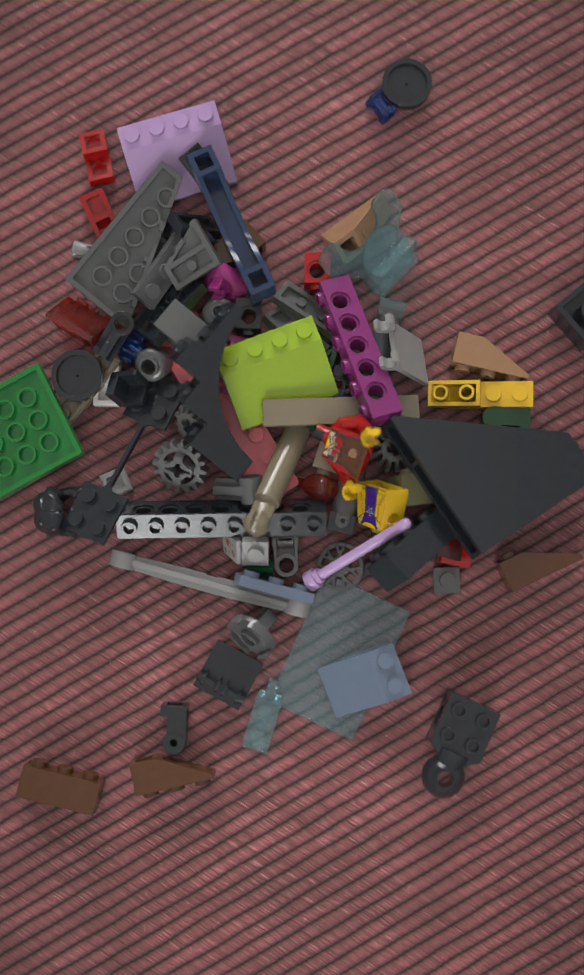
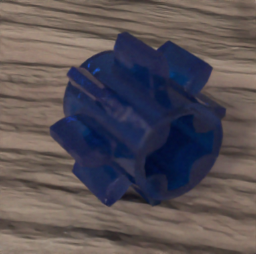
(131, 348)

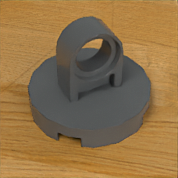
(253, 634)

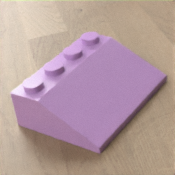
(170, 137)

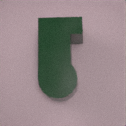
(507, 416)

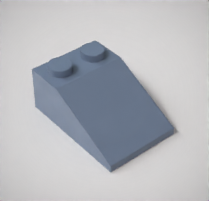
(364, 679)

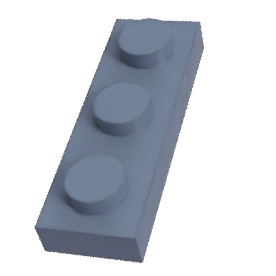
(274, 586)

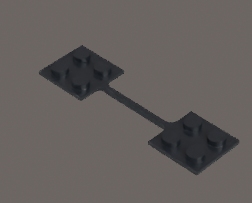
(98, 507)

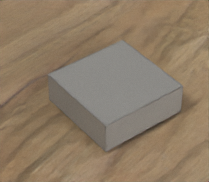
(122, 485)

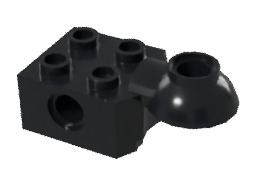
(460, 737)

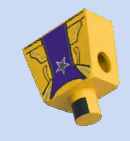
(380, 505)

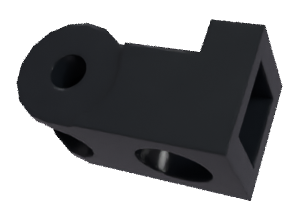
(177, 725)

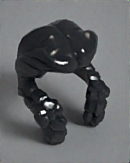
(49, 510)

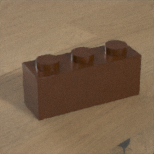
(60, 786)

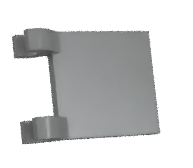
(405, 352)

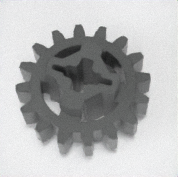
(181, 465)

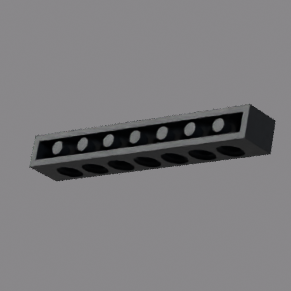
(217, 519)

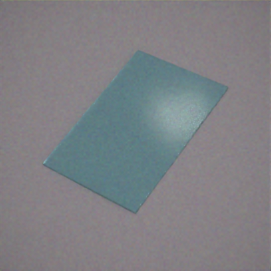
(336, 628)

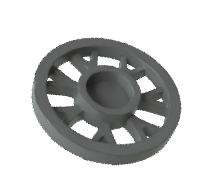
(344, 571)

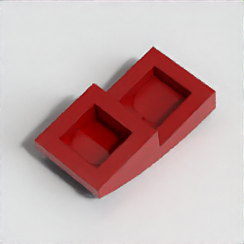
(97, 157)
(98, 210)

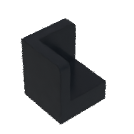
(128, 388)

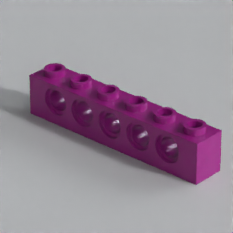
(341, 292)

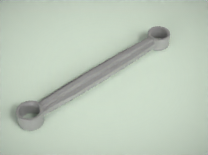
(203, 582)

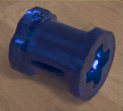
(381, 106)

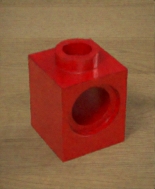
(311, 262)

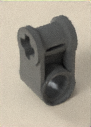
(285, 550)

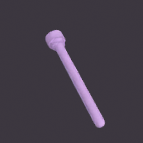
(315, 577)

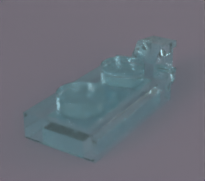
(263, 718)

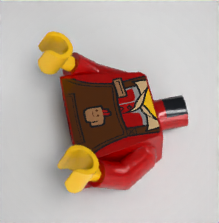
(348, 449)

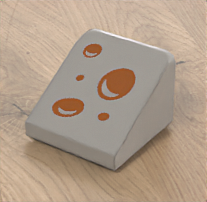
(233, 548)

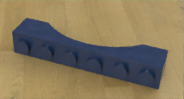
(231, 225)

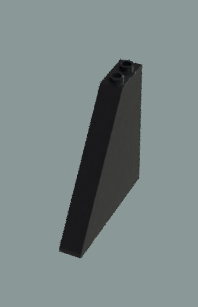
(487, 476)

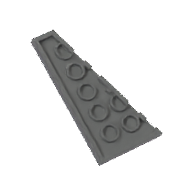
(127, 246)

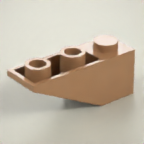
(353, 229)
(481, 356)

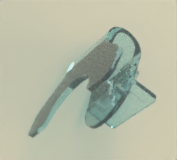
(384, 256)

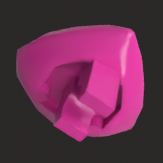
(225, 283)

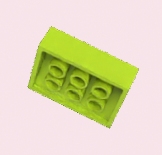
(276, 366)

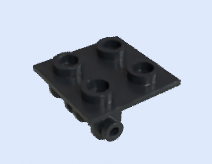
(228, 674)

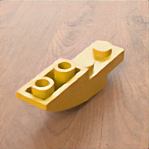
(479, 395)

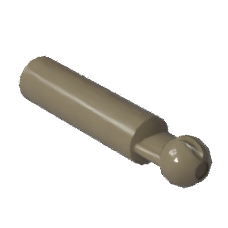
(276, 479)

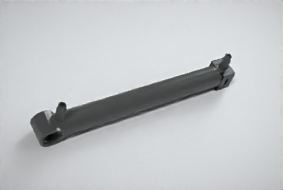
(344, 512)

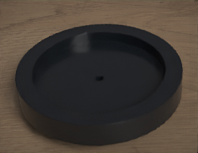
(407, 83)
(65, 374)

